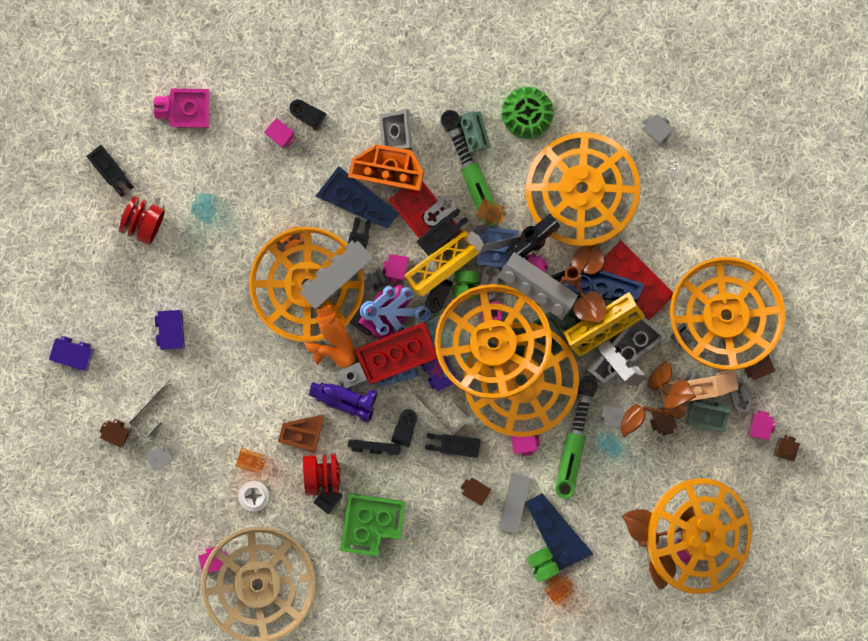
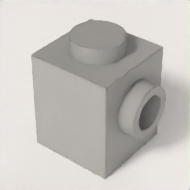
(657, 127)
(351, 375)

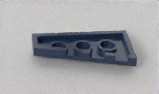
(558, 535)

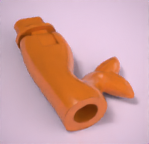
(335, 333)

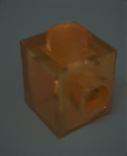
(491, 212)
(250, 460)
(559, 588)

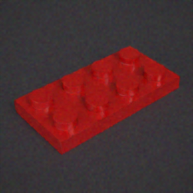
(412, 207)
(626, 264)
(396, 353)

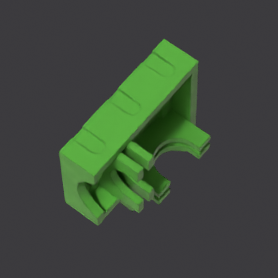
(369, 520)

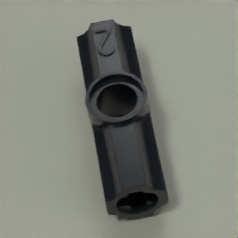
(534, 236)

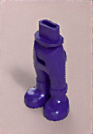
(345, 400)

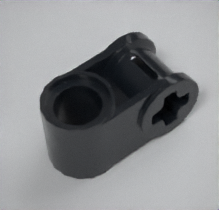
(310, 115)
(440, 293)
(404, 431)

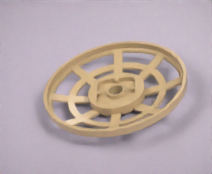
(269, 589)

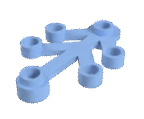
(392, 310)

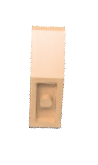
(708, 387)

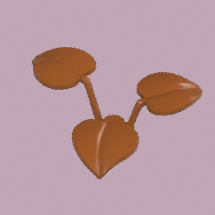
(592, 305)
(679, 395)
(637, 524)

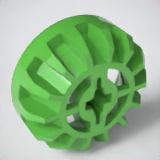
(510, 116)

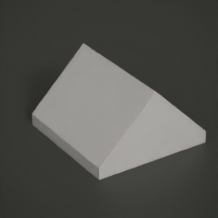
(396, 129)

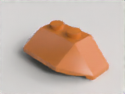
(388, 167)

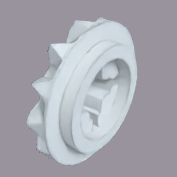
(261, 501)

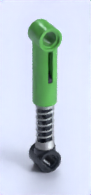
(470, 170)
(575, 439)

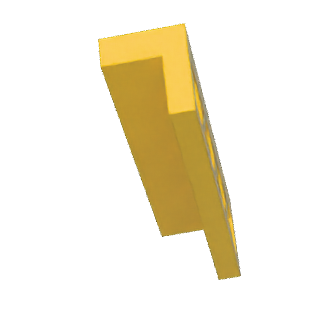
(442, 271)
(615, 313)

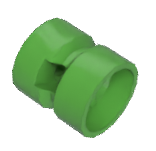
(465, 281)
(543, 564)

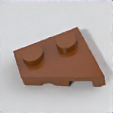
(302, 432)

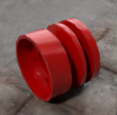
(141, 220)
(321, 474)

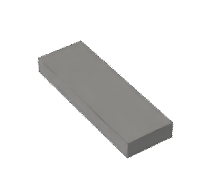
(514, 503)

